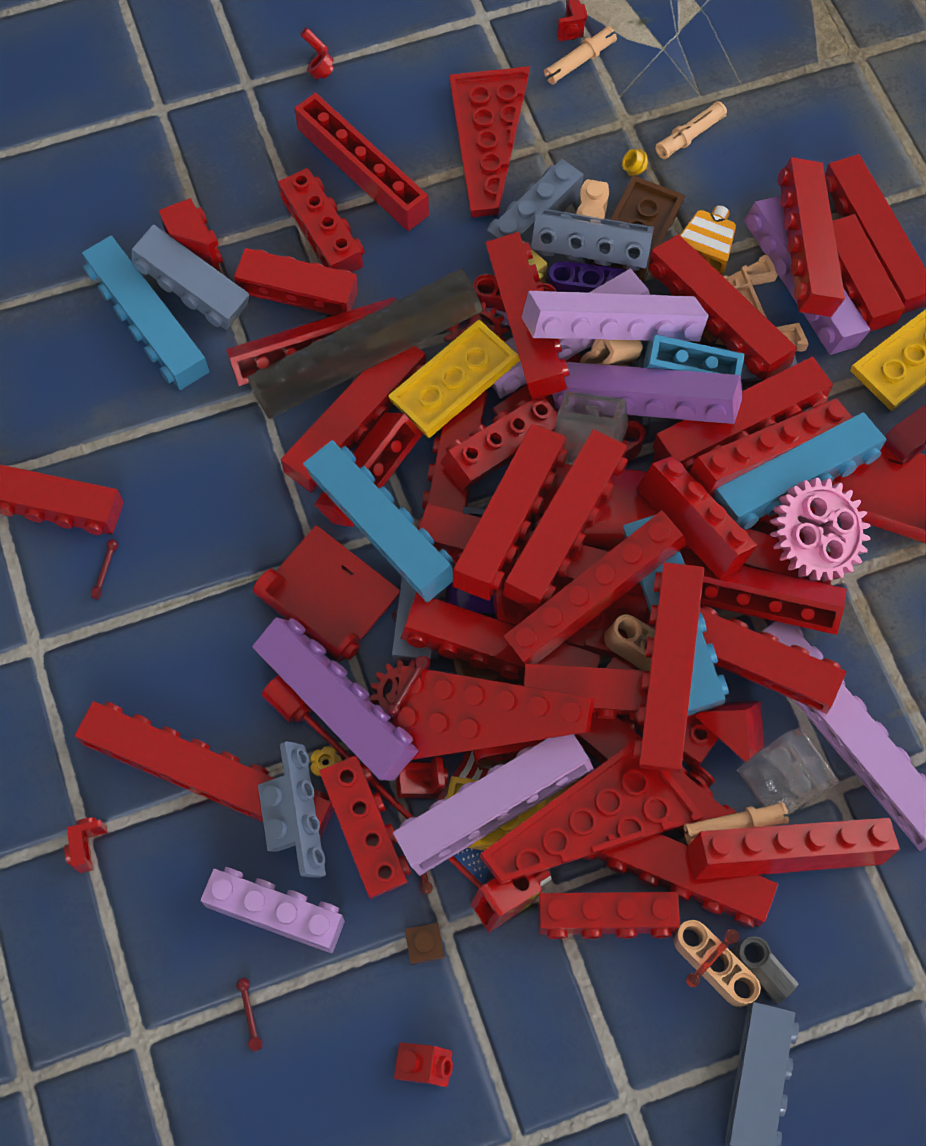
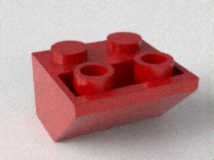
(189, 228)

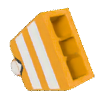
(711, 236)

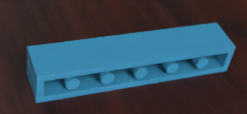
(145, 313)
(822, 457)
(380, 520)
(706, 687)

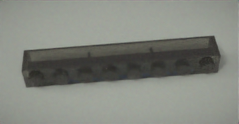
(365, 343)

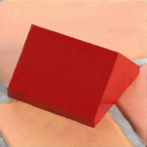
(737, 726)

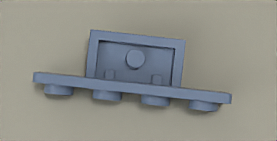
(291, 813)

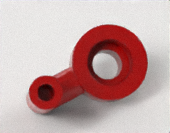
(322, 63)

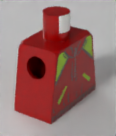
(500, 902)

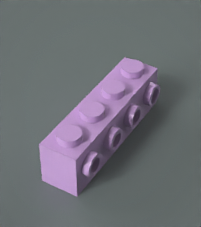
(272, 910)

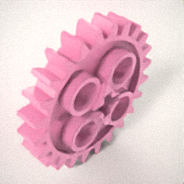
(812, 554)

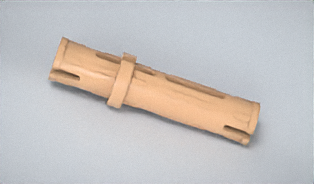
(588, 50)
(682, 135)
(751, 817)

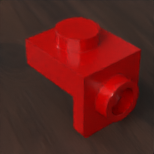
(573, 24)
(422, 779)
(78, 850)
(423, 1064)

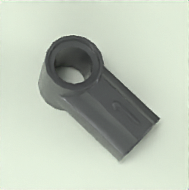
(772, 976)

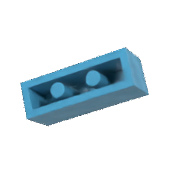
(688, 356)

